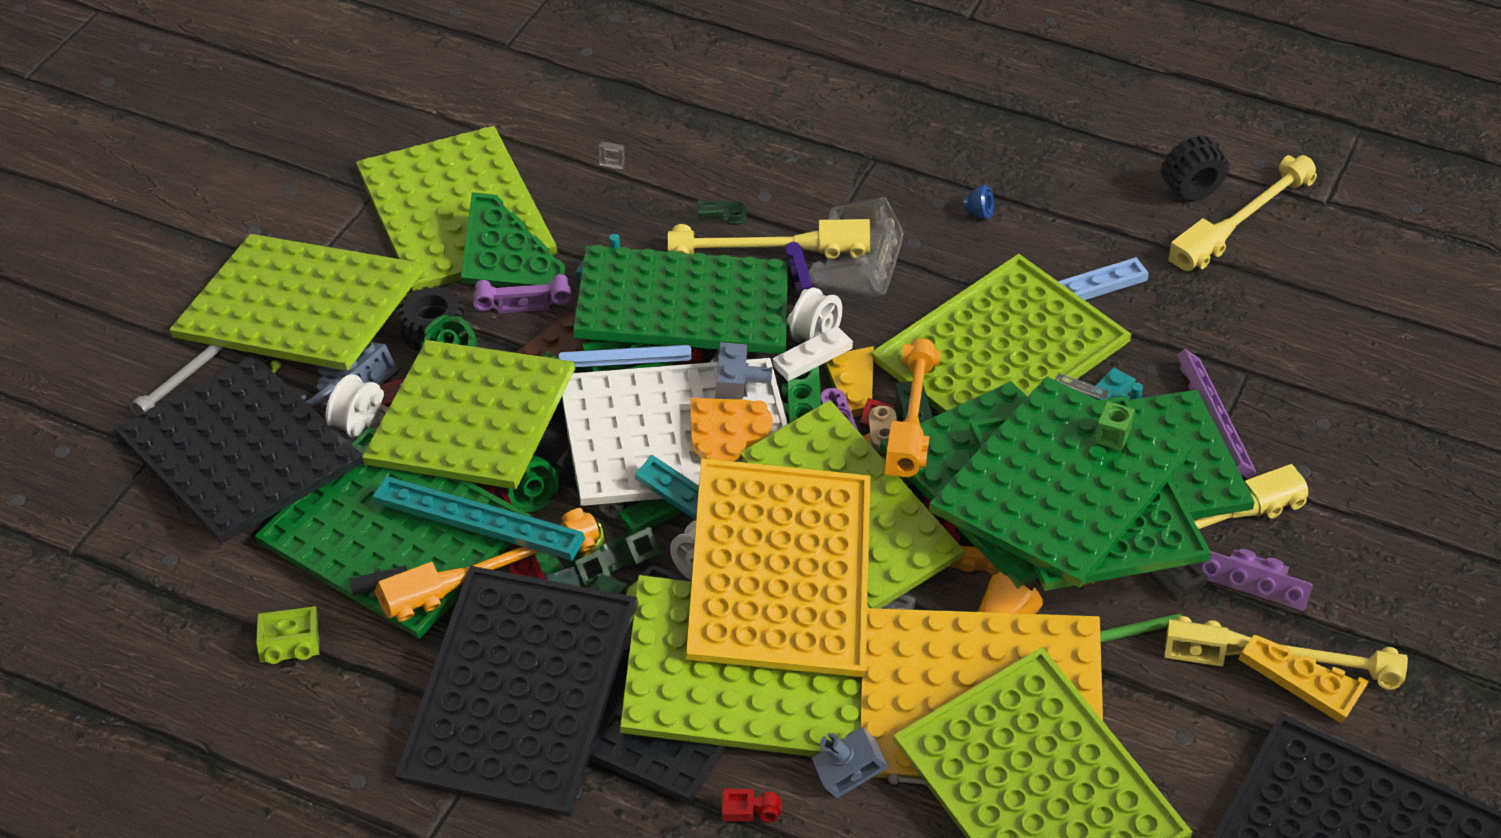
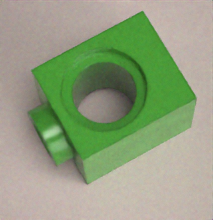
(1114, 426)

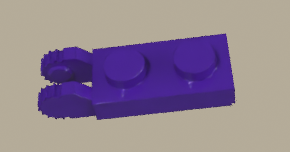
(798, 267)

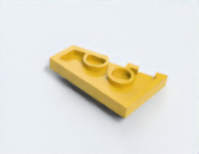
(853, 376)

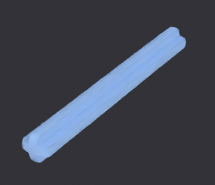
(628, 356)

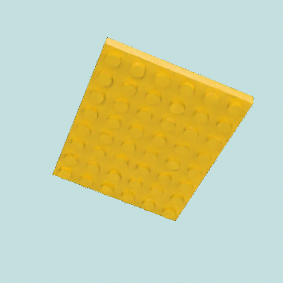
(780, 568)
(934, 656)

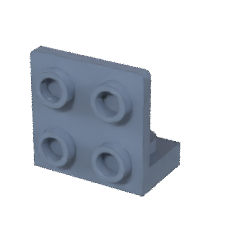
(371, 366)

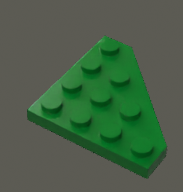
(503, 248)

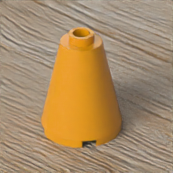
(1004, 597)

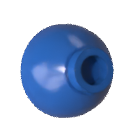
(980, 202)

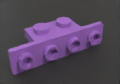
(1257, 577)

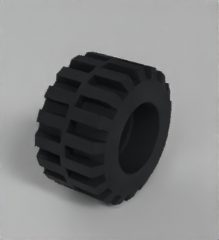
(1195, 168)
(422, 308)

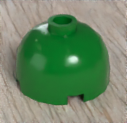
(450, 330)
(535, 486)

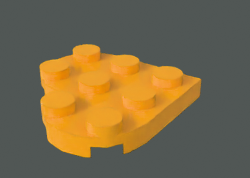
(727, 426)

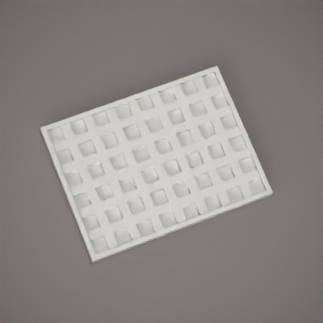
(635, 413)

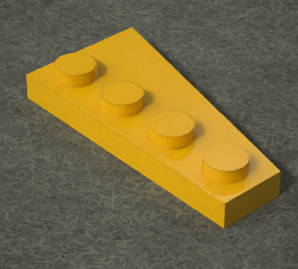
(1319, 686)

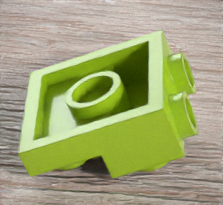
(287, 635)

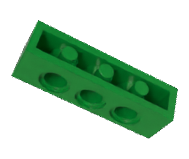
(801, 394)

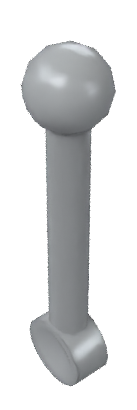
(895, 779)

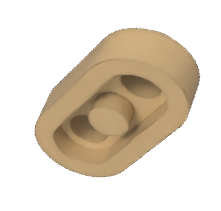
(880, 424)

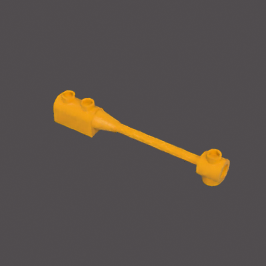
(907, 443)
(426, 586)

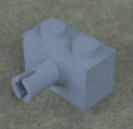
(735, 372)
(848, 761)

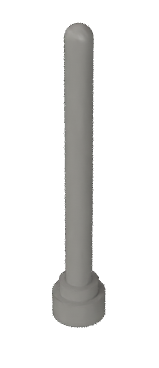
(144, 403)

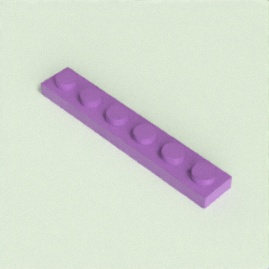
(1199, 380)

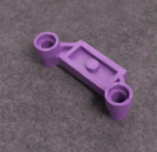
(522, 297)

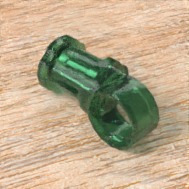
(722, 210)

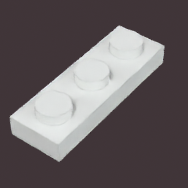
(812, 353)

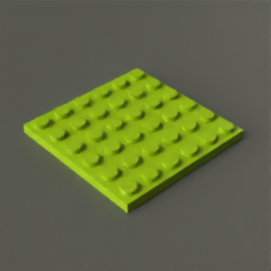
(470, 414)

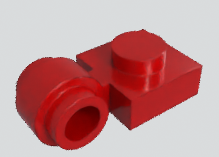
(741, 805)

